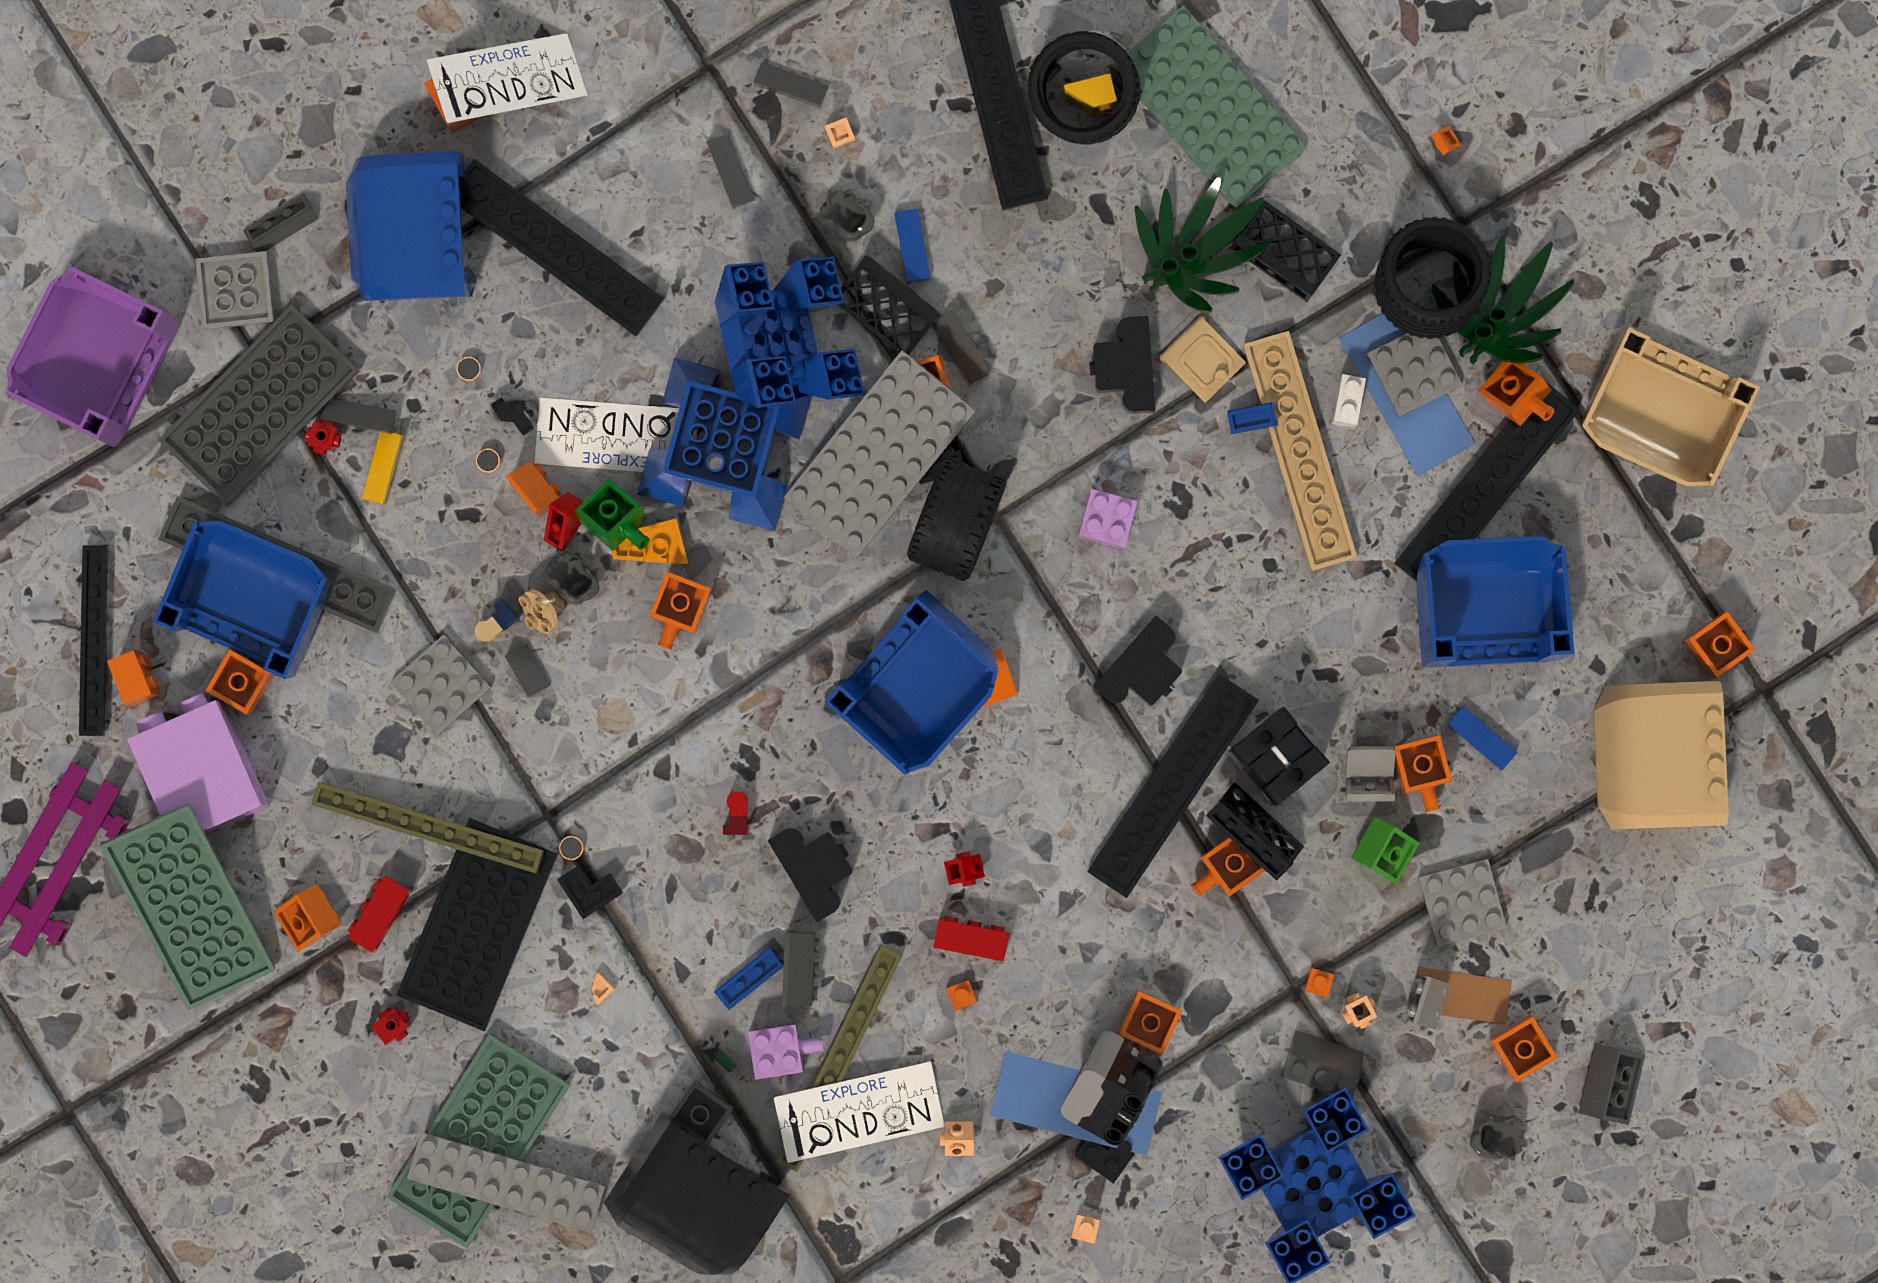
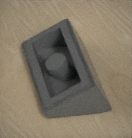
(527, 671)

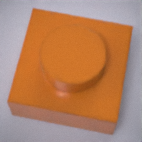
(1446, 140)
(1319, 982)
(961, 995)

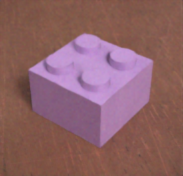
(1107, 519)

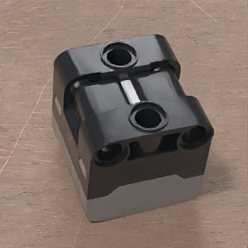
(1278, 757)
(1111, 1088)

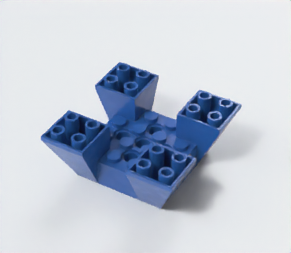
(772, 335)
(669, 471)
(1375, 1200)

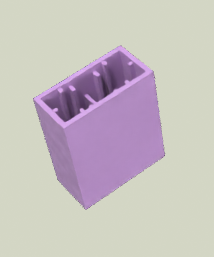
(198, 763)

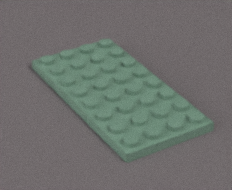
(1211, 108)
(188, 906)
(495, 1108)

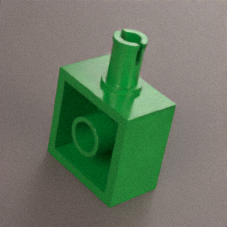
(613, 516)

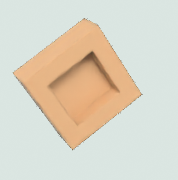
(839, 133)
(1085, 1228)

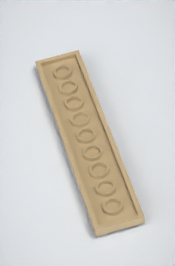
(1300, 452)

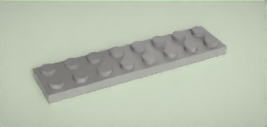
(506, 1182)

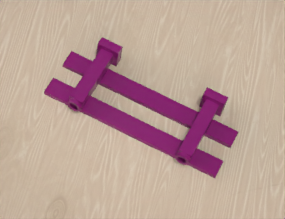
(94, 816)

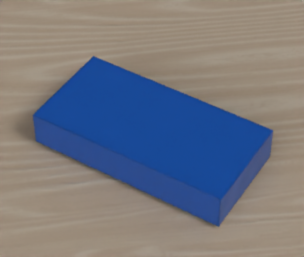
(1252, 418)

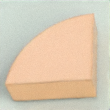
(601, 988)

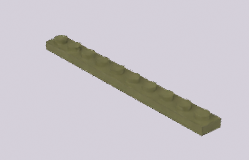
(427, 827)
(854, 1026)

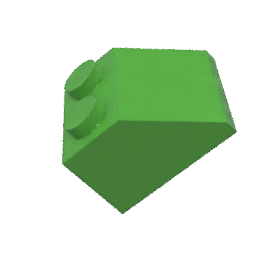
(1385, 850)

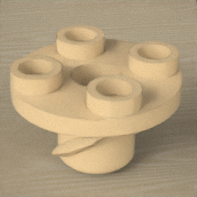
(541, 610)

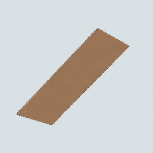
(1473, 995)

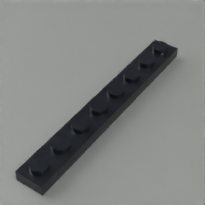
(93, 640)

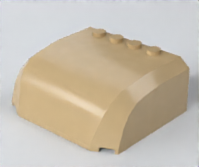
(1666, 410)
(1661, 755)

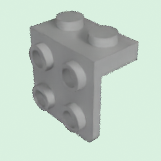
(1370, 773)

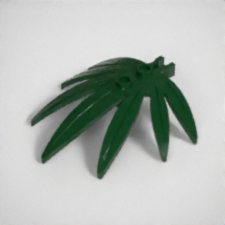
(1183, 262)
(1493, 326)

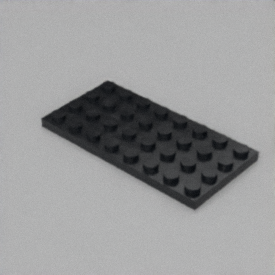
(474, 933)

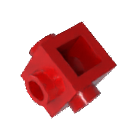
(331, 441)
(964, 869)
(383, 1025)

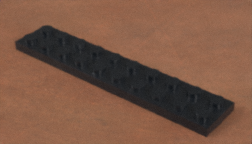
(999, 102)
(557, 249)
(1489, 481)
(1173, 785)

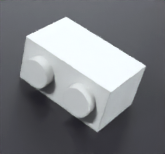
(1348, 401)

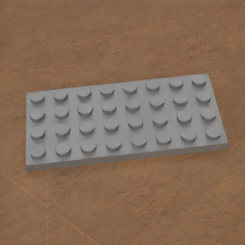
(879, 453)

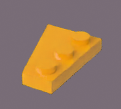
(664, 545)

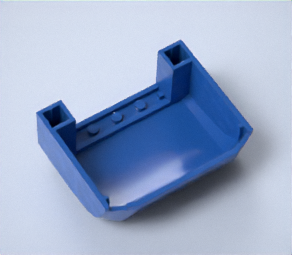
(406, 226)
(245, 595)
(1494, 602)
(918, 685)

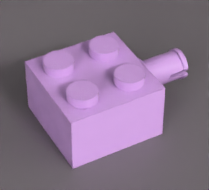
(780, 1050)

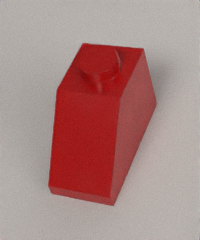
(562, 521)

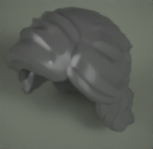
(847, 215)
(572, 578)
(1498, 1136)

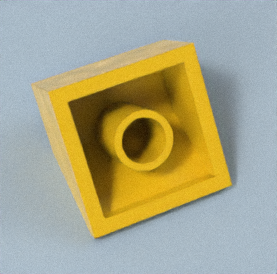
(1092, 95)

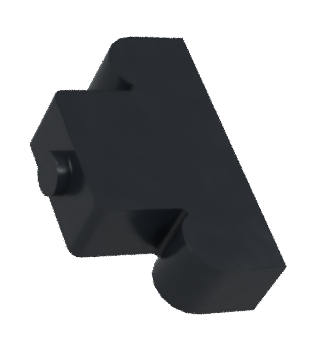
(1126, 365)
(1142, 667)
(813, 868)

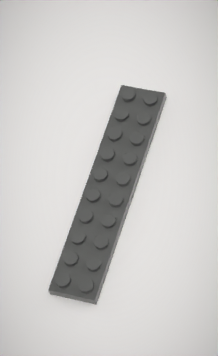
(349, 593)

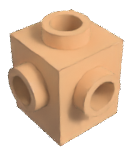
(1368, 1010)
(958, 1138)

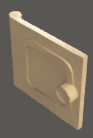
(1199, 355)

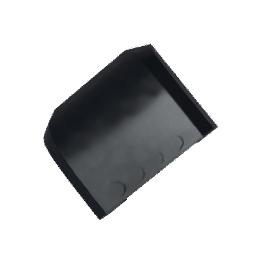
(694, 1200)

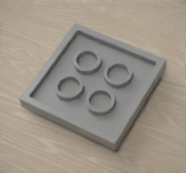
(235, 290)
(1413, 371)
(440, 684)
(1462, 902)

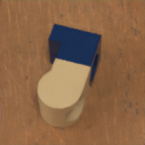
(497, 624)

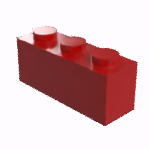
(378, 913)
(971, 938)

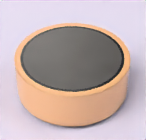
(469, 369)
(488, 460)
(571, 848)

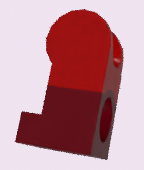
(738, 806)

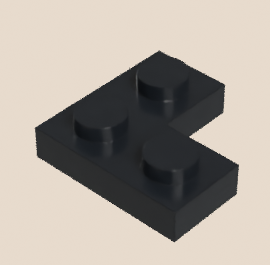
(589, 898)
(1106, 1162)

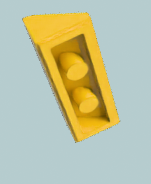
(382, 467)

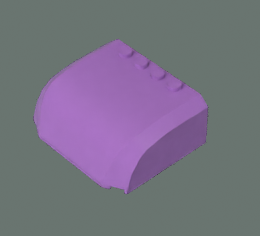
(89, 355)

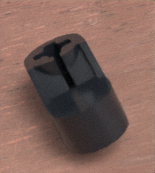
(507, 415)

